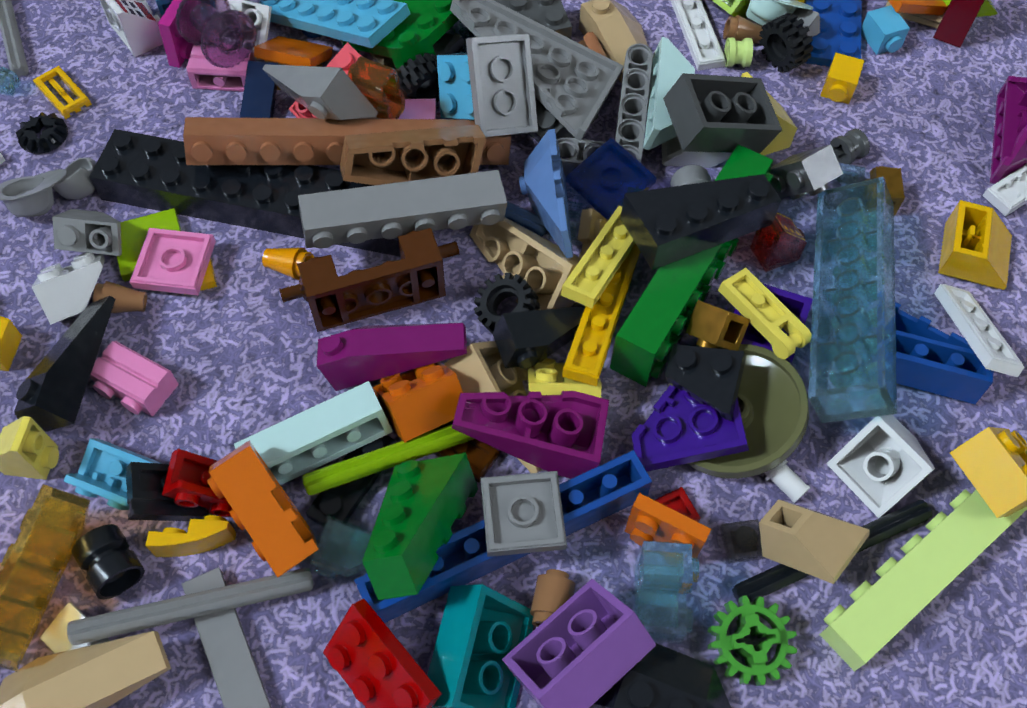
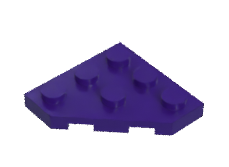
(686, 432)

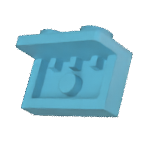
(104, 472)

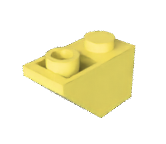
(27, 450)

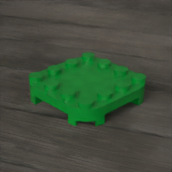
(416, 33)

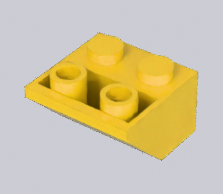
(976, 246)
(996, 468)

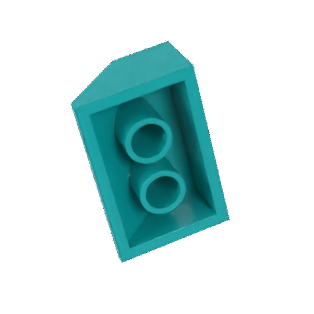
(472, 639)

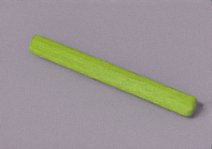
(382, 459)

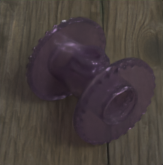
(223, 33)

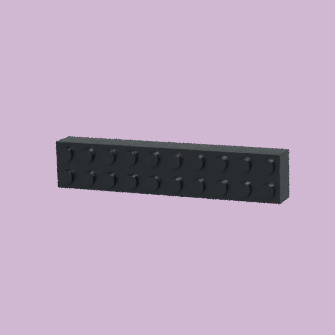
(155, 176)

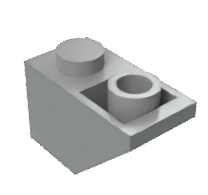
(87, 232)

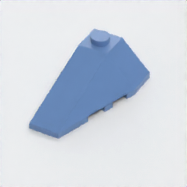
(547, 190)

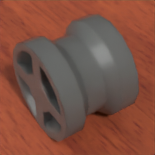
(850, 146)

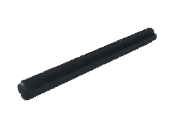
(880, 530)

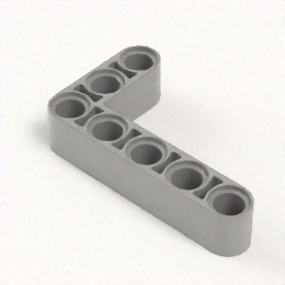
(632, 100)

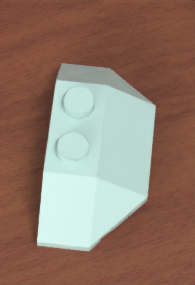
(666, 69)

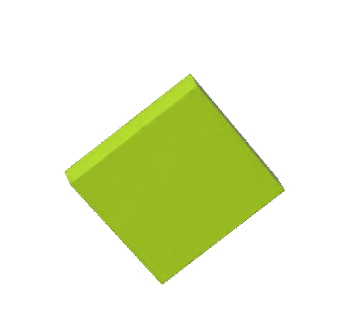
(134, 234)

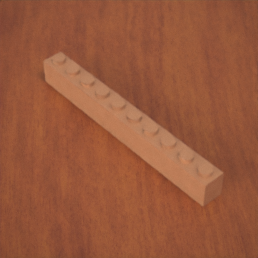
(302, 139)

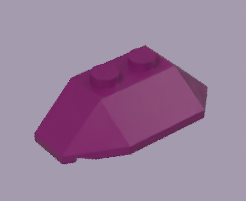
(1010, 129)

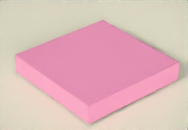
(173, 261)

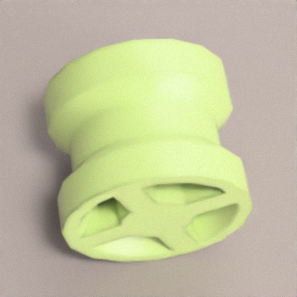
(738, 52)

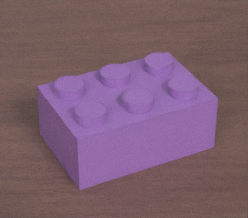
(580, 650)

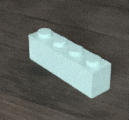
(321, 433)

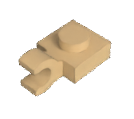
(590, 226)

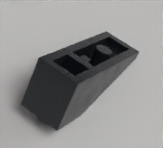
(535, 335)

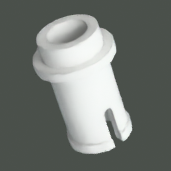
(787, 481)

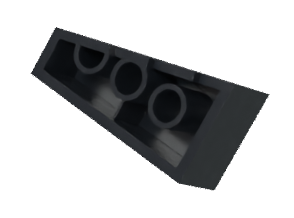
(697, 216)

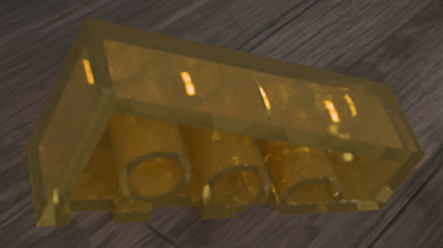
(35, 568)

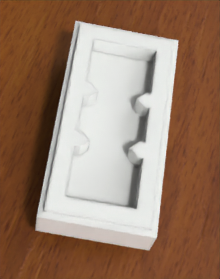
(1009, 192)

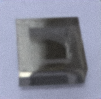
(742, 541)

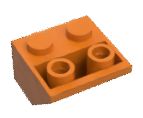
(419, 399)

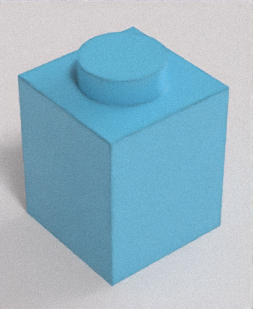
(884, 30)

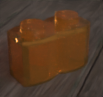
(379, 86)

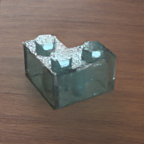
(661, 584)

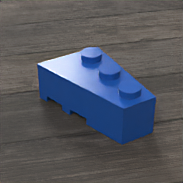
(937, 361)

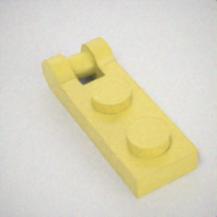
(765, 313)

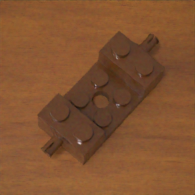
(374, 290)

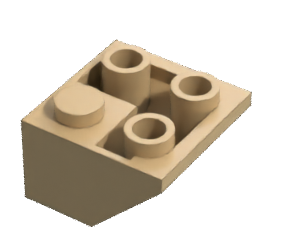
(809, 540)

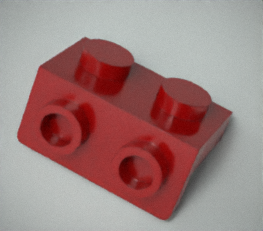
(188, 483)

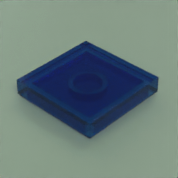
(608, 176)

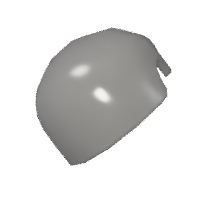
(77, 181)

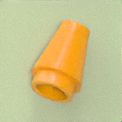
(285, 260)

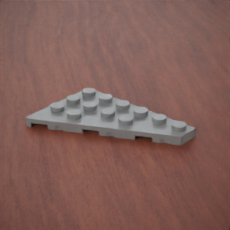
(566, 75)

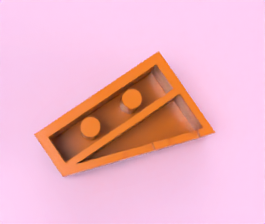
(262, 508)

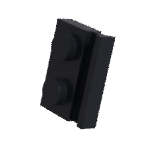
(145, 496)

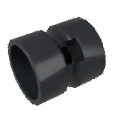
(107, 561)

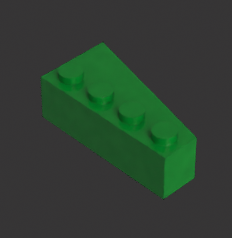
(416, 521)

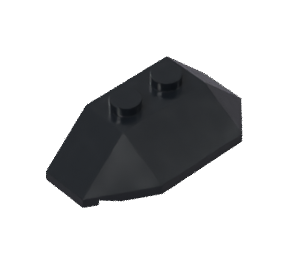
(666, 681)

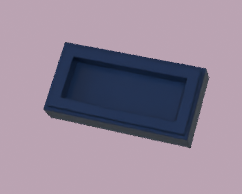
(259, 92)

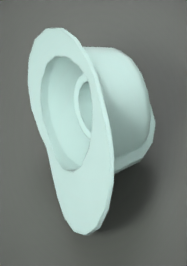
(767, 10)

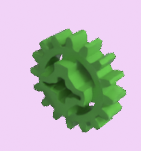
(754, 656)

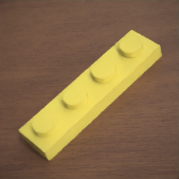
(599, 262)

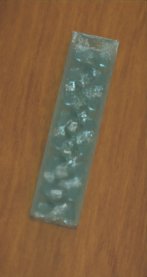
(854, 304)

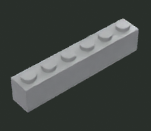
(401, 208)

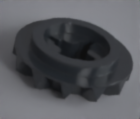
(49, 140)

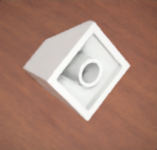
(882, 463)

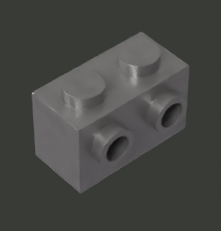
(805, 173)

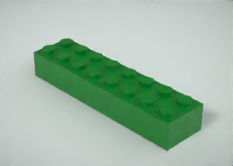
(674, 291)

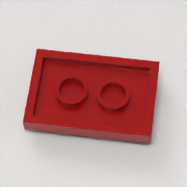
(377, 663)

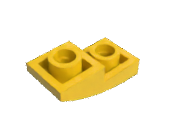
(201, 537)

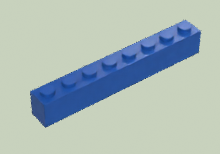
(465, 558)

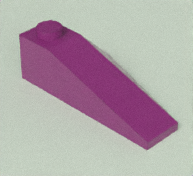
(386, 350)
(543, 430)

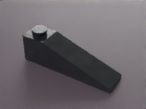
(60, 380)

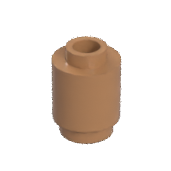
(550, 593)

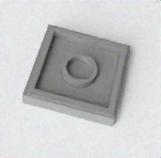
(523, 514)

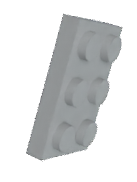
(502, 84)

